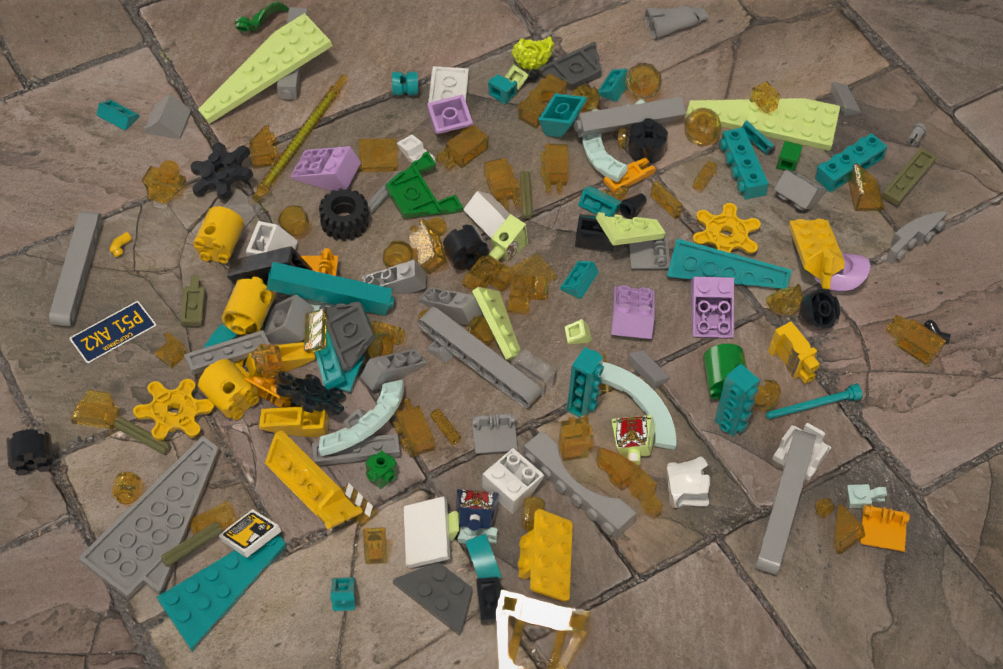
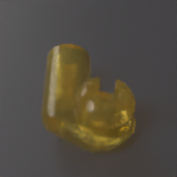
(619, 194)

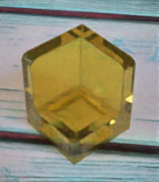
(171, 352)

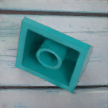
(560, 114)

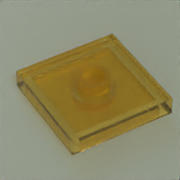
(378, 155)

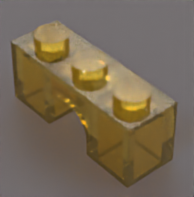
(534, 104)

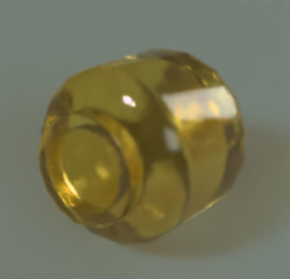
(126, 487)

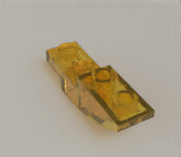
(629, 475)

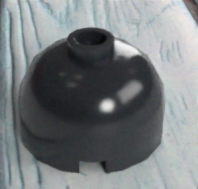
(819, 309)

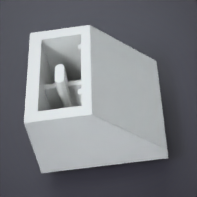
(268, 238)
(513, 480)

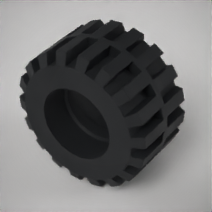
(344, 202)

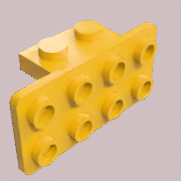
(547, 555)

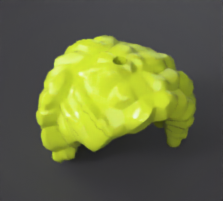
(532, 53)

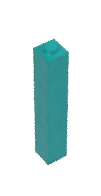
(329, 288)

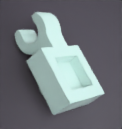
(862, 495)
(465, 534)

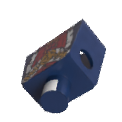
(476, 508)

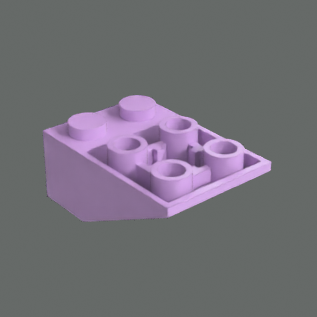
(327, 167)
(712, 307)
(633, 312)

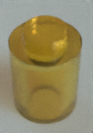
(530, 505)

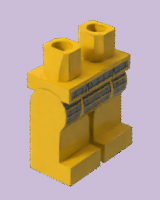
(794, 352)

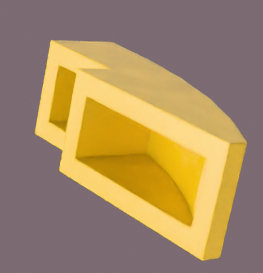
(291, 355)
(294, 421)

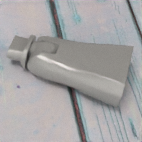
(668, 20)

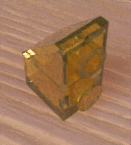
(262, 150)

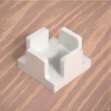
(818, 454)

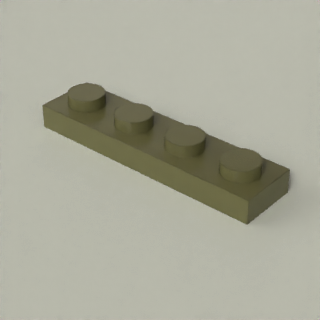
(909, 176)

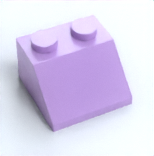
(449, 114)

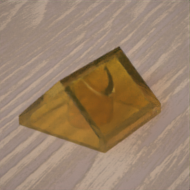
(864, 190)

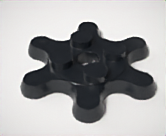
(225, 178)
(310, 393)

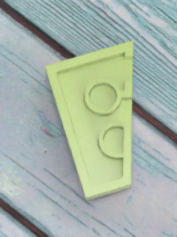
(630, 231)

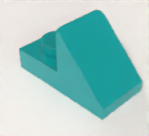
(343, 594)

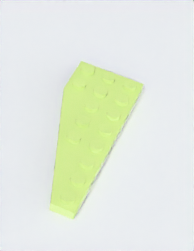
(273, 60)
(793, 120)

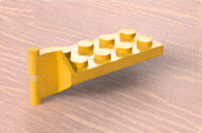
(817, 248)
(309, 482)

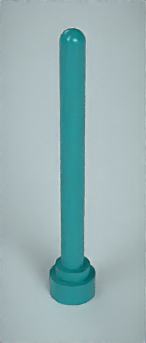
(852, 393)

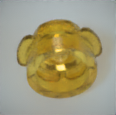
(824, 507)

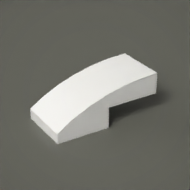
(412, 148)

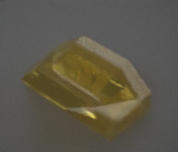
(162, 184)
(95, 410)

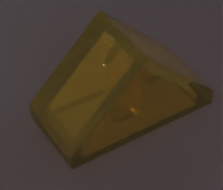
(848, 530)

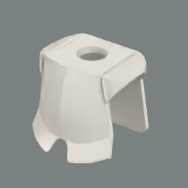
(688, 483)

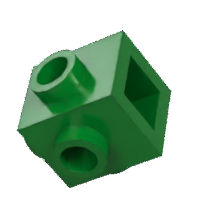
(381, 469)

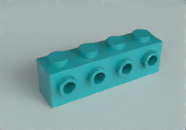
(743, 163)
(837, 170)
(585, 383)
(737, 400)

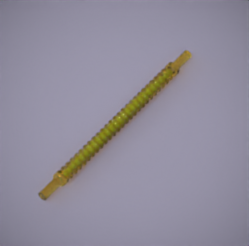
(283, 160)

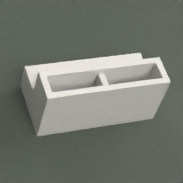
(486, 212)

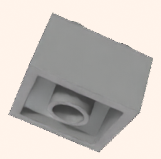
(799, 189)
(287, 321)

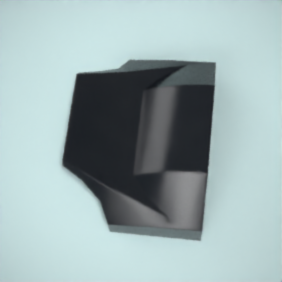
(488, 597)

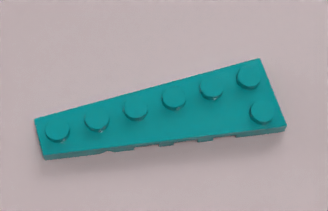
(697, 260)

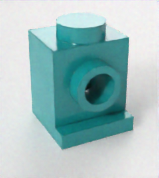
(502, 89)

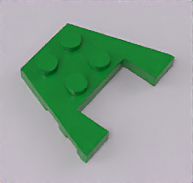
(414, 196)

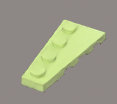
(498, 320)

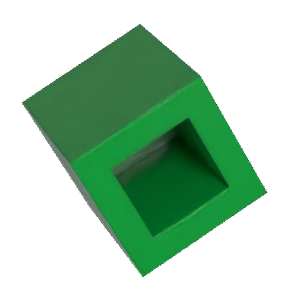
(789, 156)

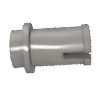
(918, 131)

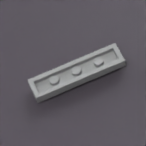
(232, 350)
(360, 451)

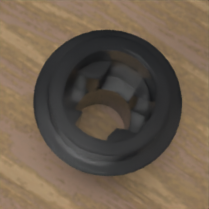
(632, 205)

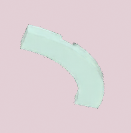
(600, 159)
(646, 399)
(367, 425)

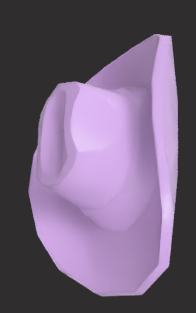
(854, 273)

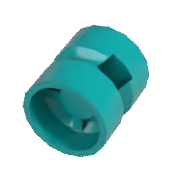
(411, 81)

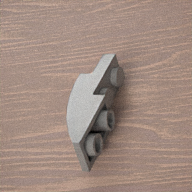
(915, 233)

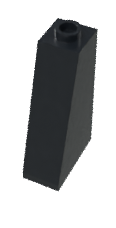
(260, 264)

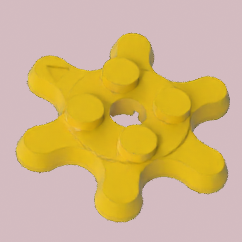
(727, 222)
(177, 398)

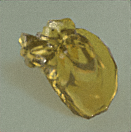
(785, 300)

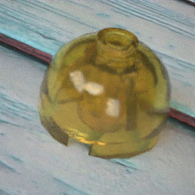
(643, 81)
(702, 126)

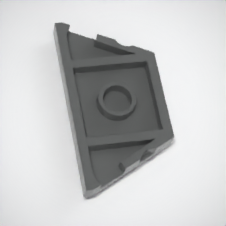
(575, 67)
(349, 332)
(439, 593)

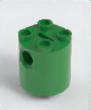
(718, 363)

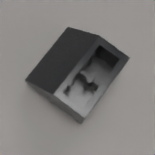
(591, 235)

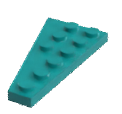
(212, 592)

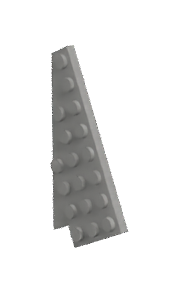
(157, 522)

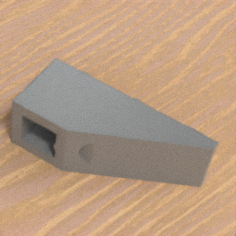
(401, 278)
(455, 305)
(391, 368)

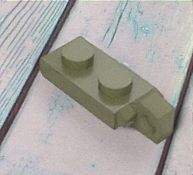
(193, 303)

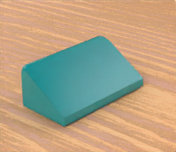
(613, 85)
(117, 114)
(758, 138)
(598, 201)
(580, 278)

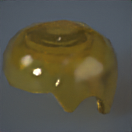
(592, 95)
(294, 220)
(397, 253)
(480, 329)
(381, 345)
(768, 395)

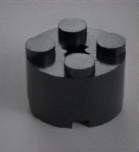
(647, 141)
(465, 247)
(29, 451)

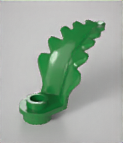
(245, 25)

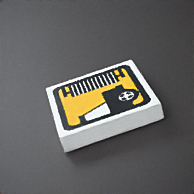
(249, 533)

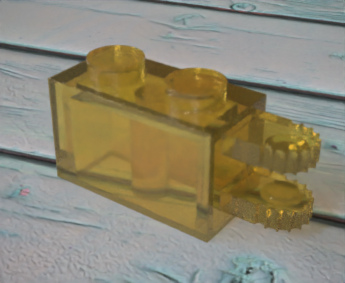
(464, 147)
(555, 166)
(501, 181)
(427, 247)
(916, 339)
(413, 429)
(575, 438)

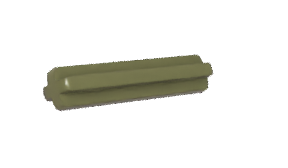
(526, 198)
(141, 435)
(191, 544)

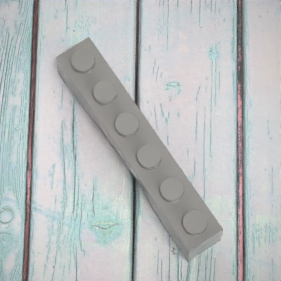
(608, 512)

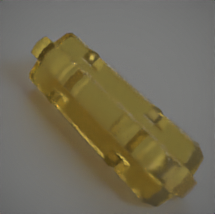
(445, 426)

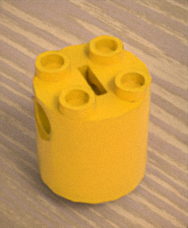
(218, 234)
(247, 306)
(228, 389)

